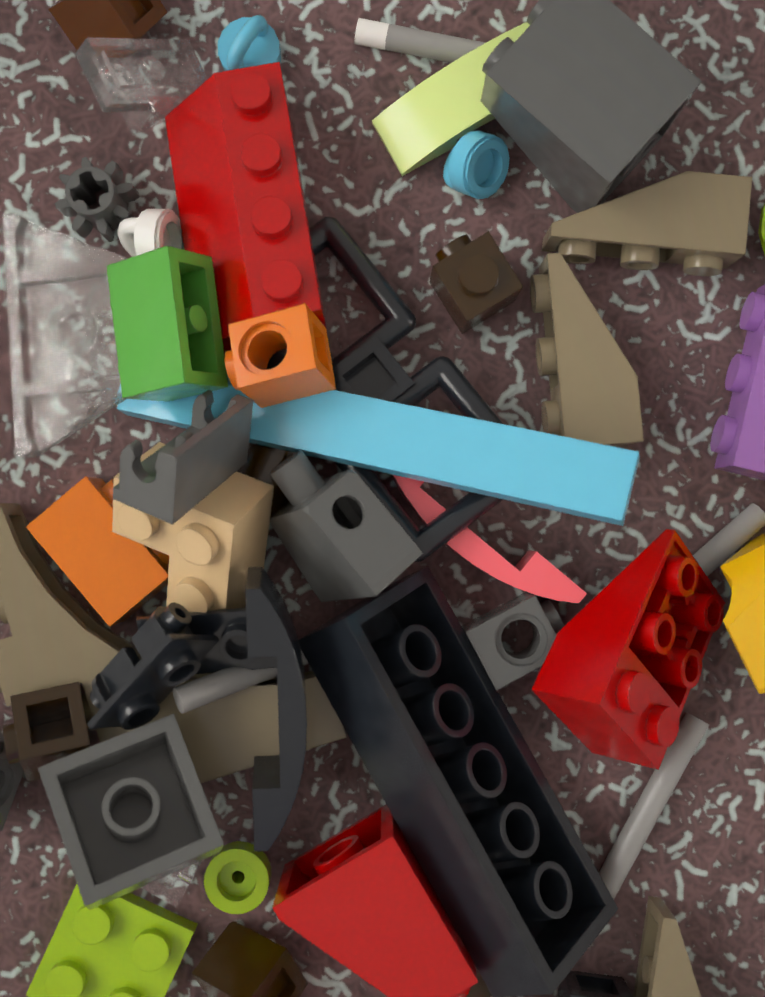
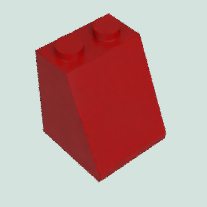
(375, 911)

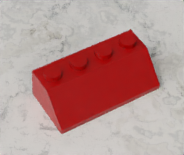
(244, 194)

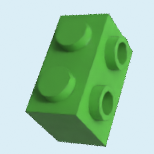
(166, 325)

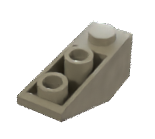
(680, 220)
(588, 374)

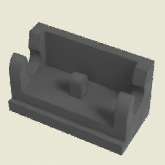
(189, 464)

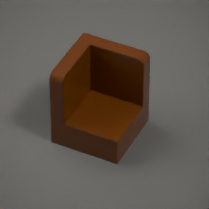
(106, 18)

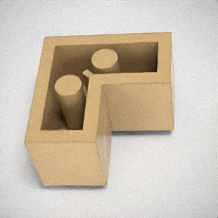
(209, 543)

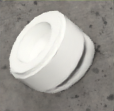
(150, 231)

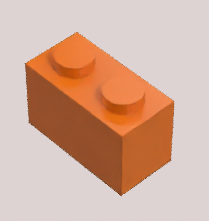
(104, 566)

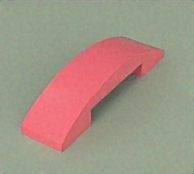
(530, 574)

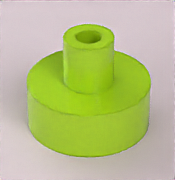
(231, 889)

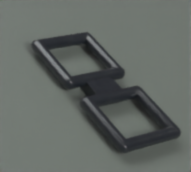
(373, 372)

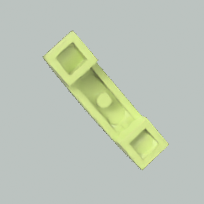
(439, 109)

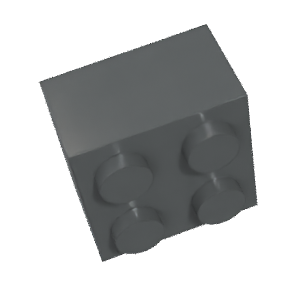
(130, 811)

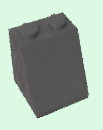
(585, 95)

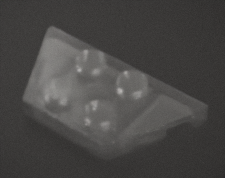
(57, 334)

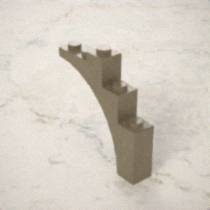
(64, 644)

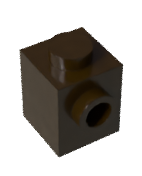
(473, 280)
(45, 727)

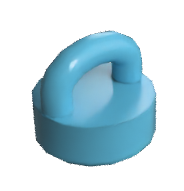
(248, 43)
(477, 164)

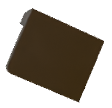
(248, 966)

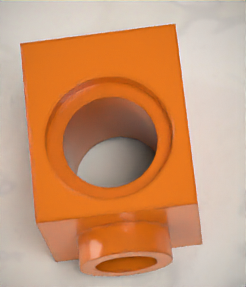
(304, 369)

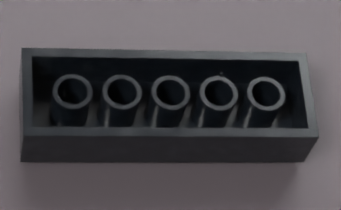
(462, 785)

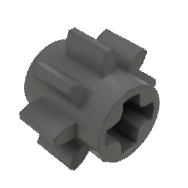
(80, 194)

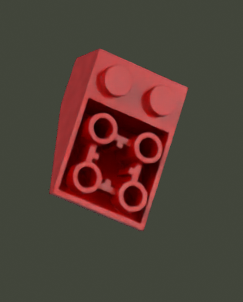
(634, 655)

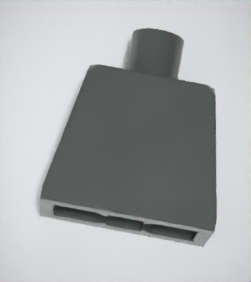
(339, 532)

